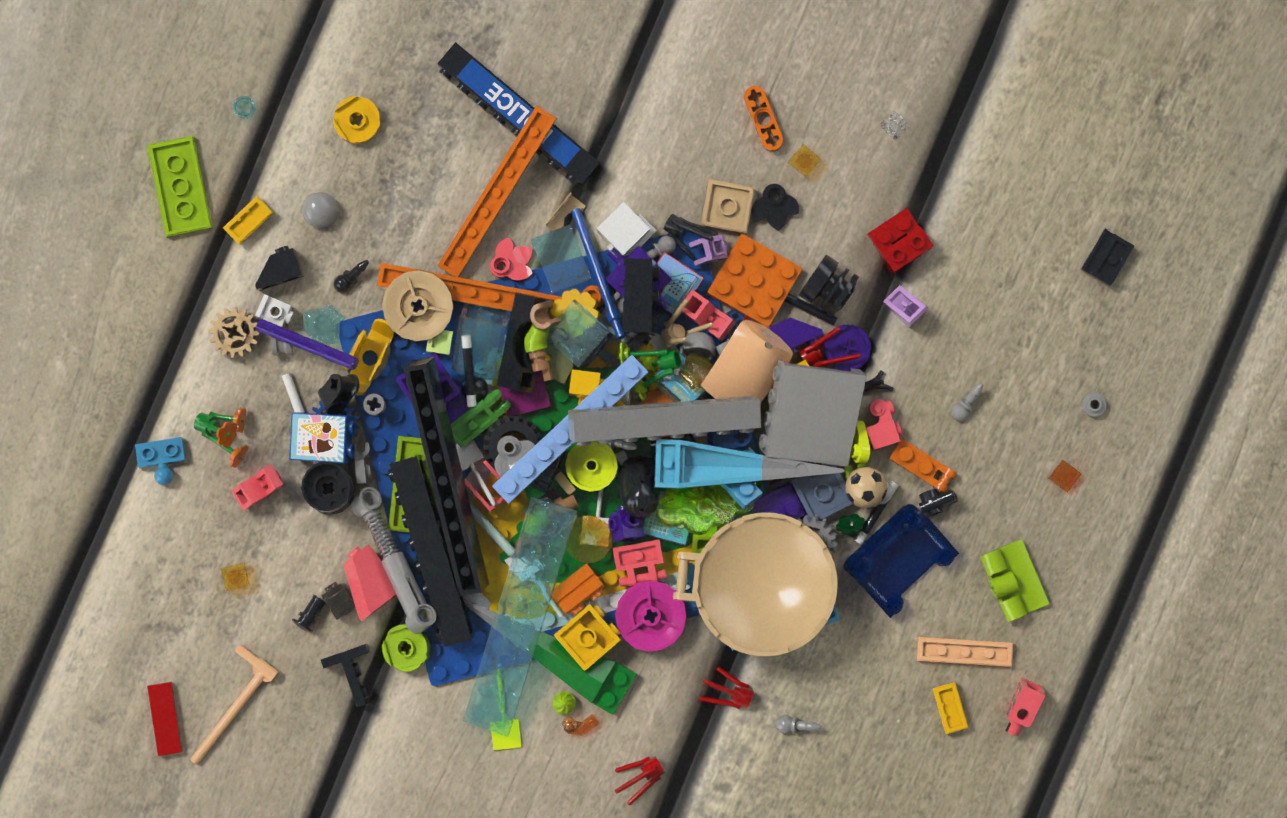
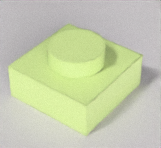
(440, 343)

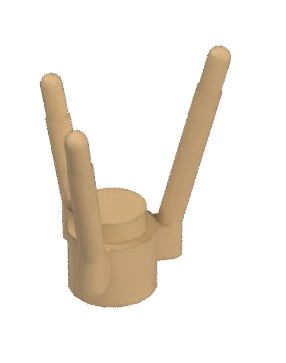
(675, 333)

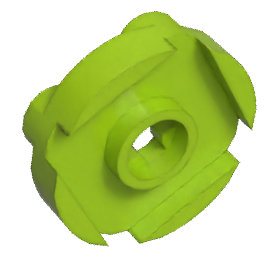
(400, 659)

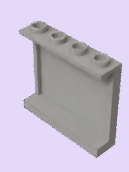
(812, 414)

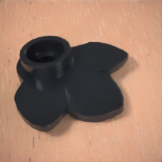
(775, 210)

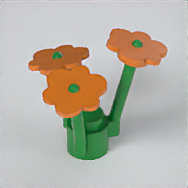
(209, 425)

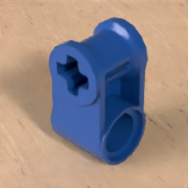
(727, 440)

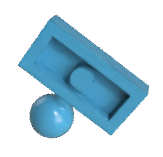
(160, 454)

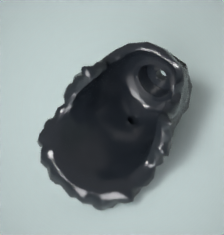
(637, 486)

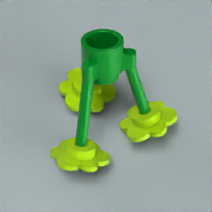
(666, 361)

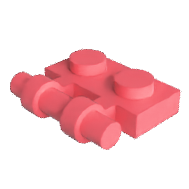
(639, 555)

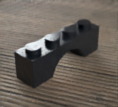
(516, 367)

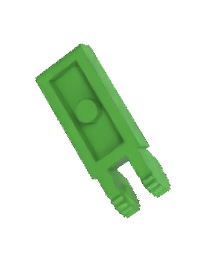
(478, 418)

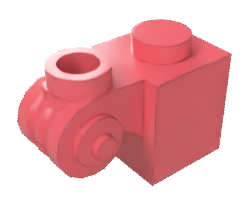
(885, 431)

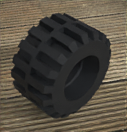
(505, 425)

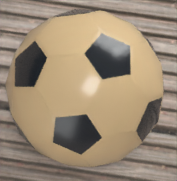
(866, 487)

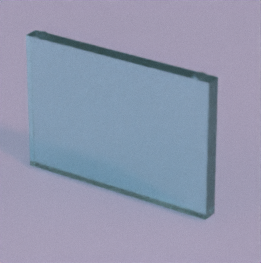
(561, 259)

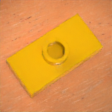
(248, 220)
(950, 707)

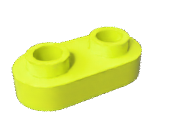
(860, 448)

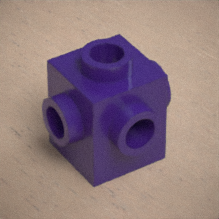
(625, 527)

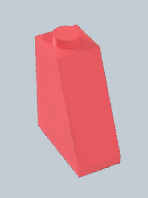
(367, 581)

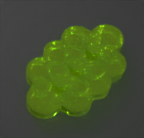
(700, 508)

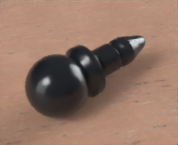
(344, 282)

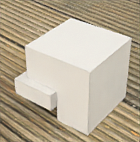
(625, 230)

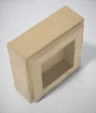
(565, 483)

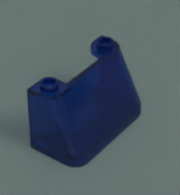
(898, 557)

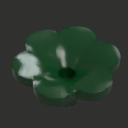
(850, 524)

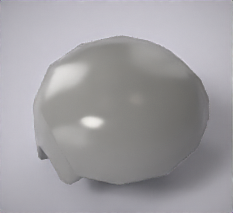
(320, 210)
(700, 344)

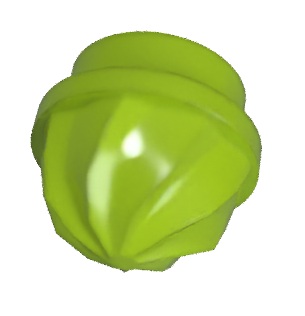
(564, 703)

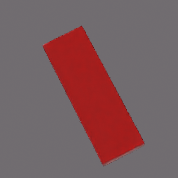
(164, 718)

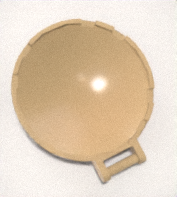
(762, 584)

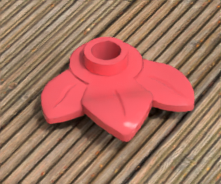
(515, 260)

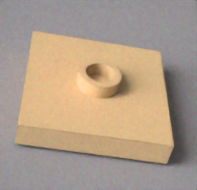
(727, 206)

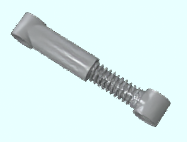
(394, 563)

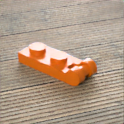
(921, 465)

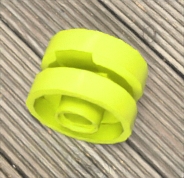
(591, 479)

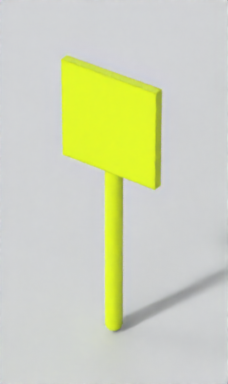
(513, 740)

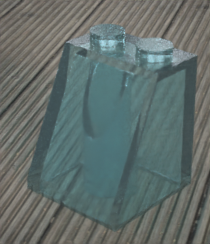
(488, 337)

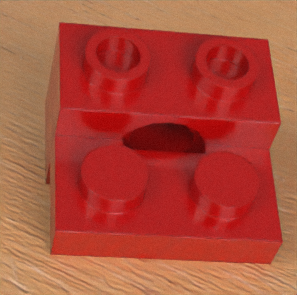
(904, 250)

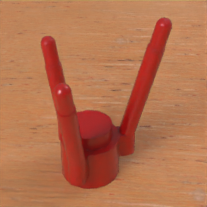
(813, 352)
(740, 695)
(651, 769)

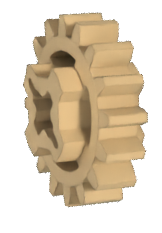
(229, 343)

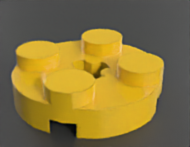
(343, 118)

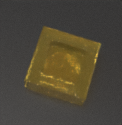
(804, 160)
(235, 577)

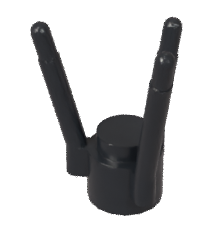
(677, 226)

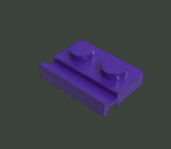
(781, 501)

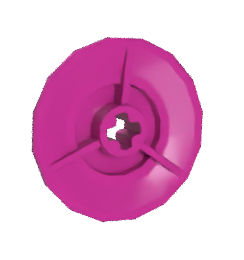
(641, 632)

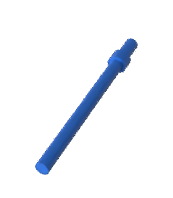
(613, 315)

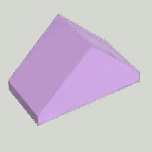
(905, 306)

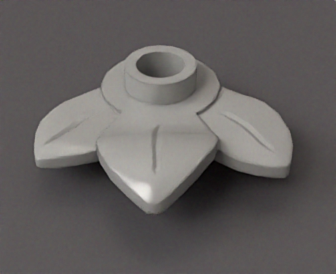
(506, 460)

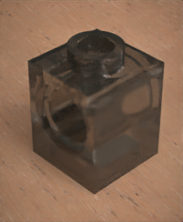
(338, 600)

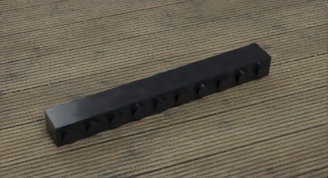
(446, 476)

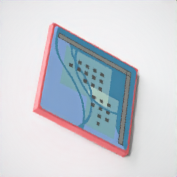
(682, 281)

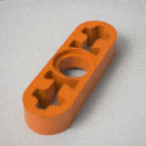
(763, 100)

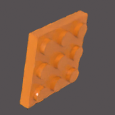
(754, 281)

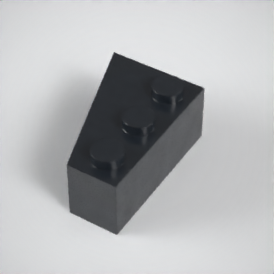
(640, 295)

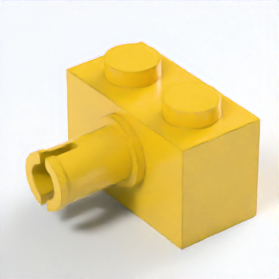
(583, 383)

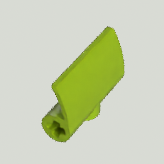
(1014, 580)

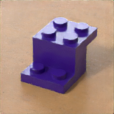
(454, 399)

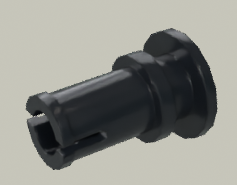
(309, 614)

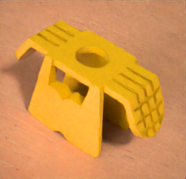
(377, 341)

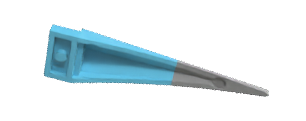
(696, 465)

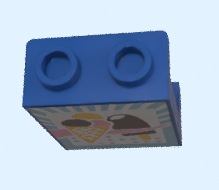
(322, 437)

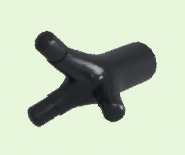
(876, 383)

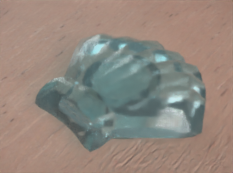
(323, 324)

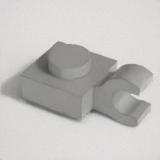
(362, 470)

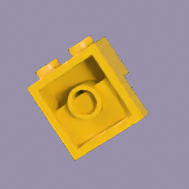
(588, 636)

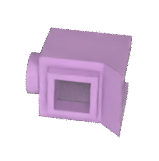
(714, 250)

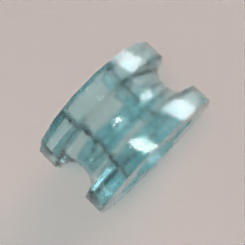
(246, 100)

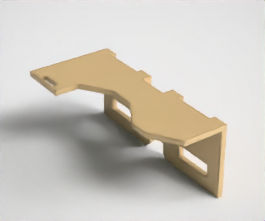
(558, 220)

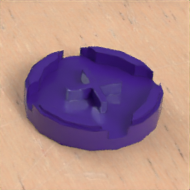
(846, 342)

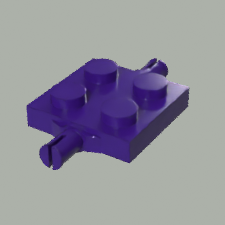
(616, 278)

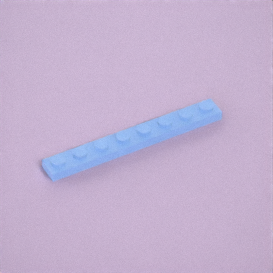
(558, 440)

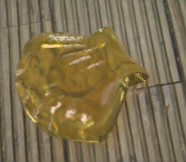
(695, 370)

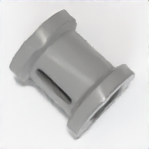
(377, 411)

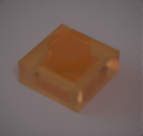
(1064, 476)

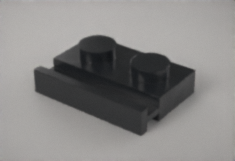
(1107, 257)

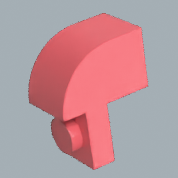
(703, 312)
(257, 487)

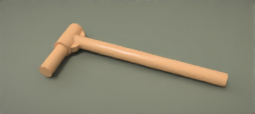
(263, 672)

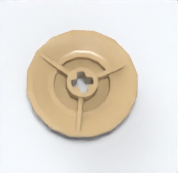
(400, 311)

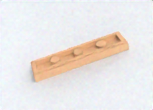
(964, 651)

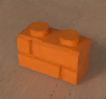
(576, 589)

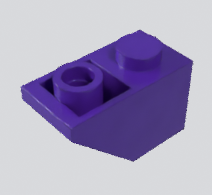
(796, 333)

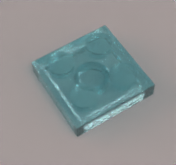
(577, 333)

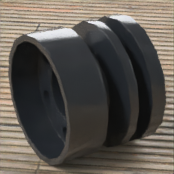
(829, 286)
(314, 489)

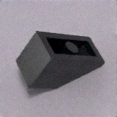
(279, 269)

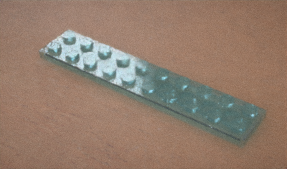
(520, 615)

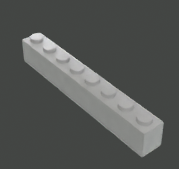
(663, 419)

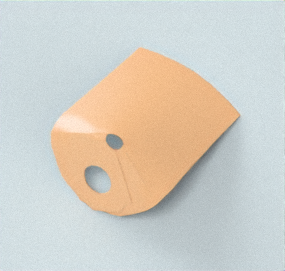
(746, 363)

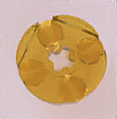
(601, 544)

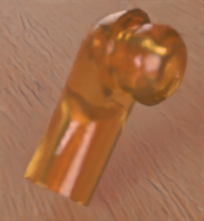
(579, 728)

